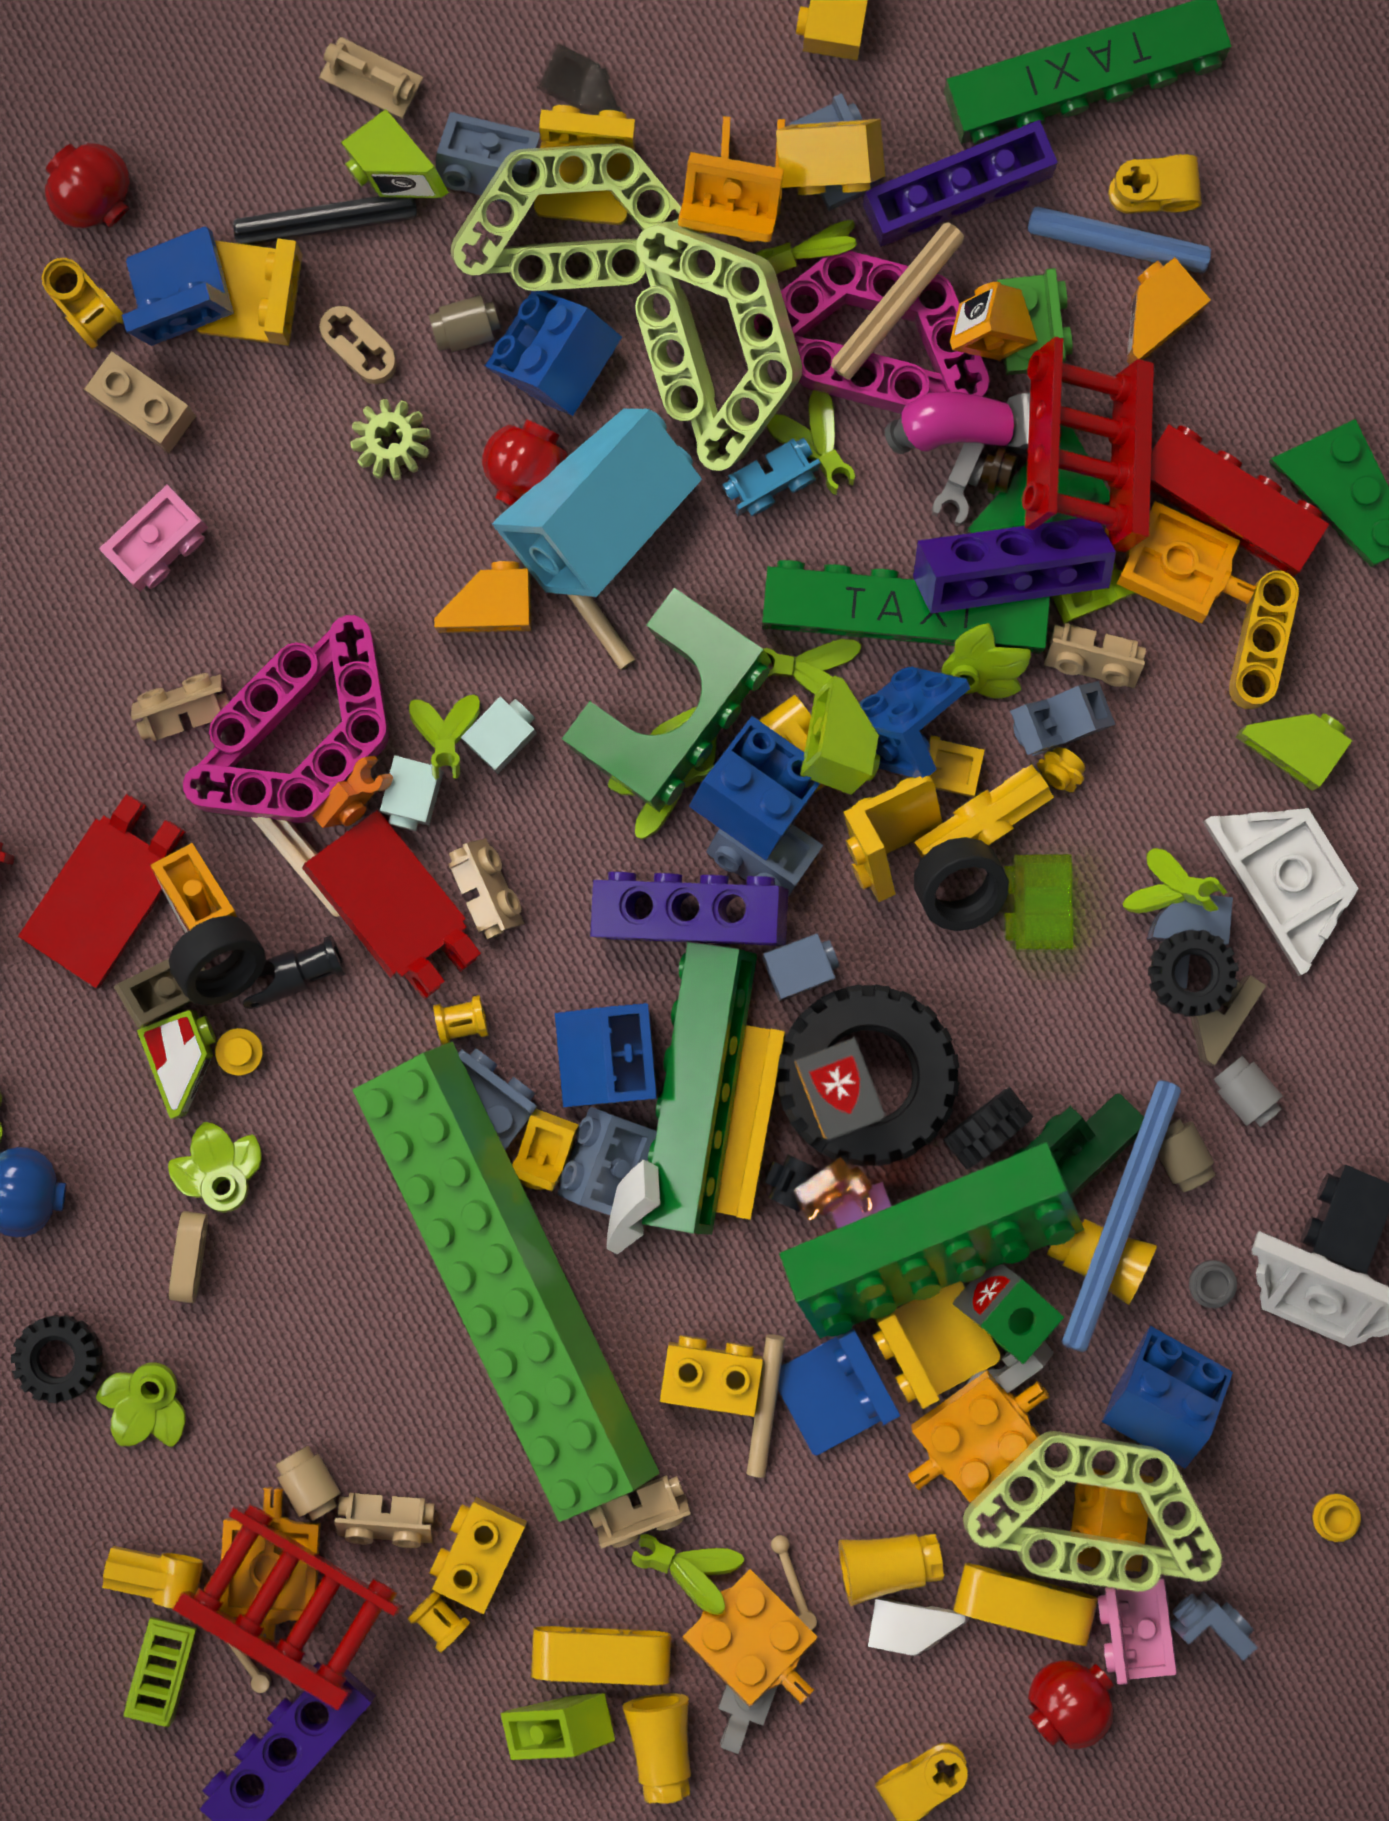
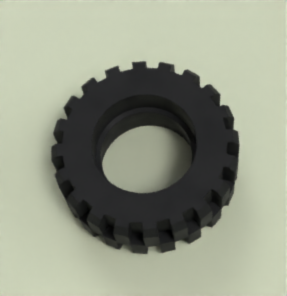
(931, 1061)

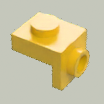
(956, 766)
(544, 1150)

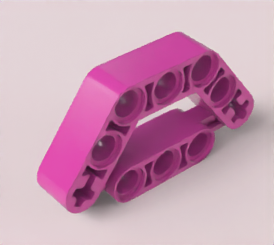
(886, 370)
(291, 691)

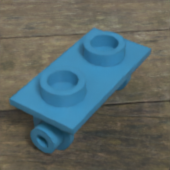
(789, 470)

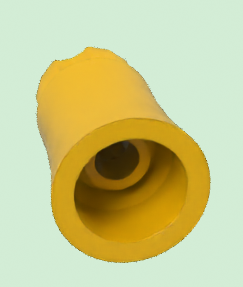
(1131, 1267)
(888, 1565)
(660, 1745)

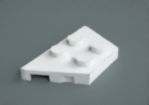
(1287, 875)
(1319, 1293)

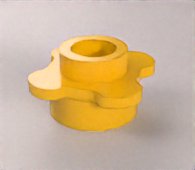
(1062, 769)

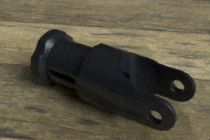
(296, 970)

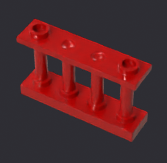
(1127, 432)
(247, 1629)

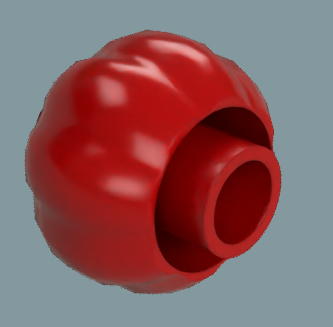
(87, 185)
(520, 459)
(1071, 1704)

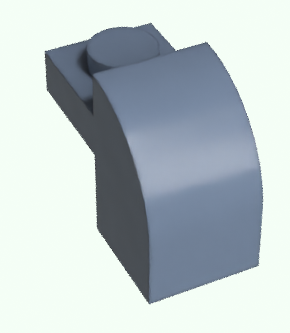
(1062, 718)
(1190, 916)

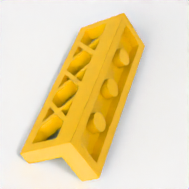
(749, 1120)

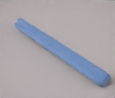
(1121, 1216)

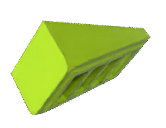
(150, 1713)

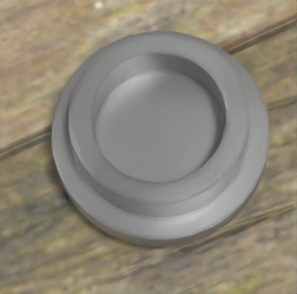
(1212, 1284)

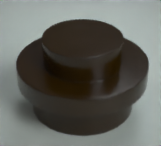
(999, 471)

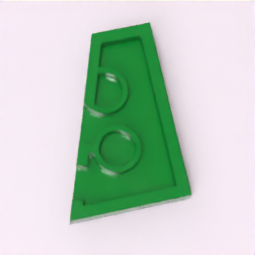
(1346, 485)
(1007, 508)

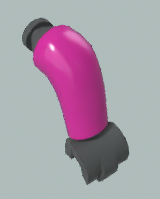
(961, 417)

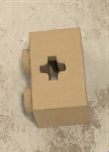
(140, 402)

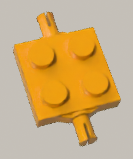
(1183, 564)
(976, 1434)
(261, 1561)
(753, 1641)

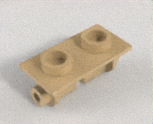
(370, 77)
(1115, 663)
(162, 708)
(480, 867)
(658, 1509)
(367, 1522)

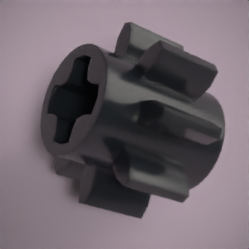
(787, 1178)

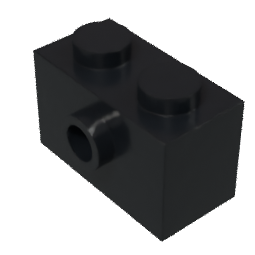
(1348, 1219)

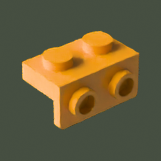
(731, 197)
(1111, 1515)

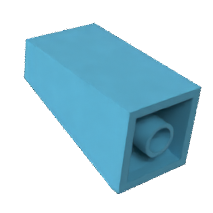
(599, 504)

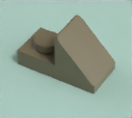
(151, 994)
(1218, 1028)

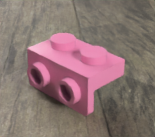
(154, 539)
(1139, 1632)

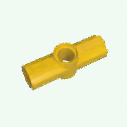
(993, 812)

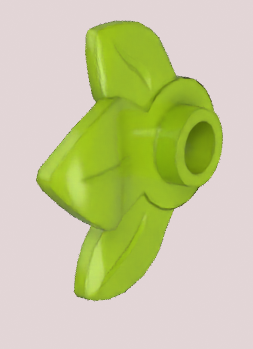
(987, 668)
(215, 1160)
(140, 1411)

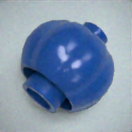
(27, 1192)

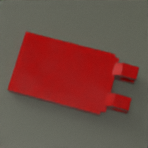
(101, 894)
(391, 903)

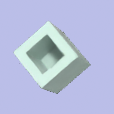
(500, 733)
(411, 793)

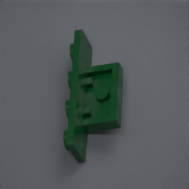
(1091, 1145)

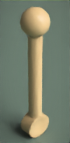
(780, 1545)
(260, 1680)

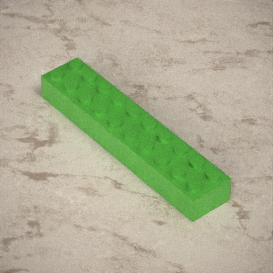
(506, 1282)

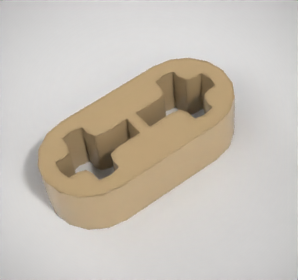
(351, 353)
(188, 1257)

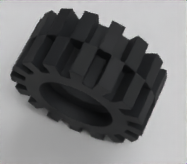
(1222, 973)
(988, 1128)
(28, 1365)

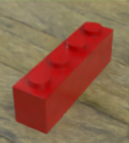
(1233, 501)

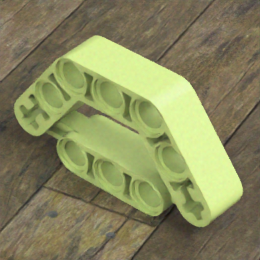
(554, 255)
(693, 371)
(1113, 1552)

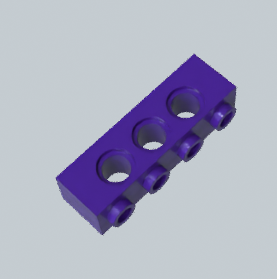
(960, 183)
(1013, 564)
(615, 916)
(281, 1776)

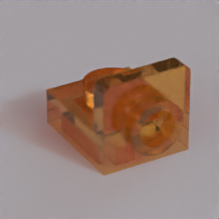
(826, 1190)

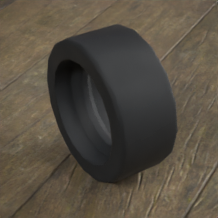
(973, 909)
(204, 944)

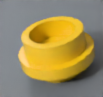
(239, 1051)
(1336, 1517)

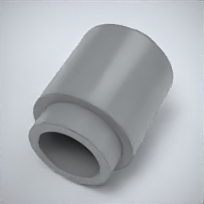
(1249, 1092)

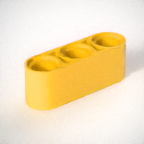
(1278, 622)
(1025, 1604)
(601, 1655)

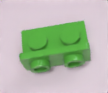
(1043, 299)

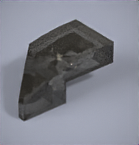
(577, 81)

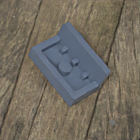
(1199, 1612)

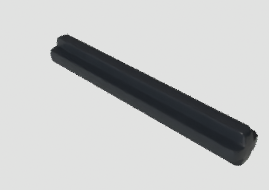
(323, 219)

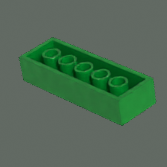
(931, 1242)

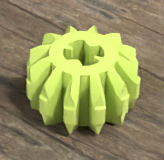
(384, 425)

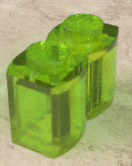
(1040, 903)

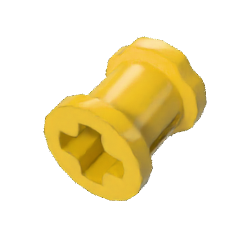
(460, 1020)
(438, 1620)

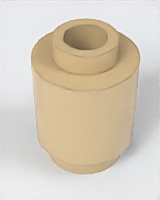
(307, 1483)

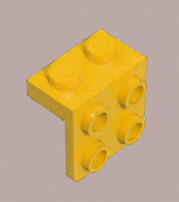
(568, 127)
(887, 824)
(934, 1345)

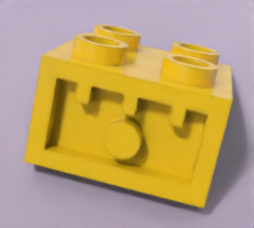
(261, 291)

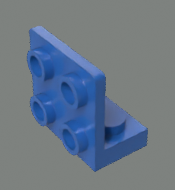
(177, 287)
(903, 710)
(834, 1392)

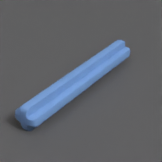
(1118, 239)

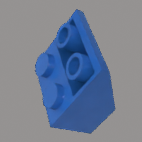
(554, 350)
(755, 788)
(606, 1055)
(1168, 1397)

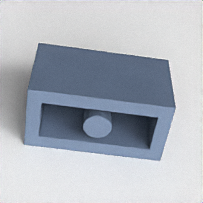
(800, 966)

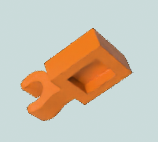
(348, 797)

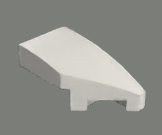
(633, 1199)
(910, 1627)

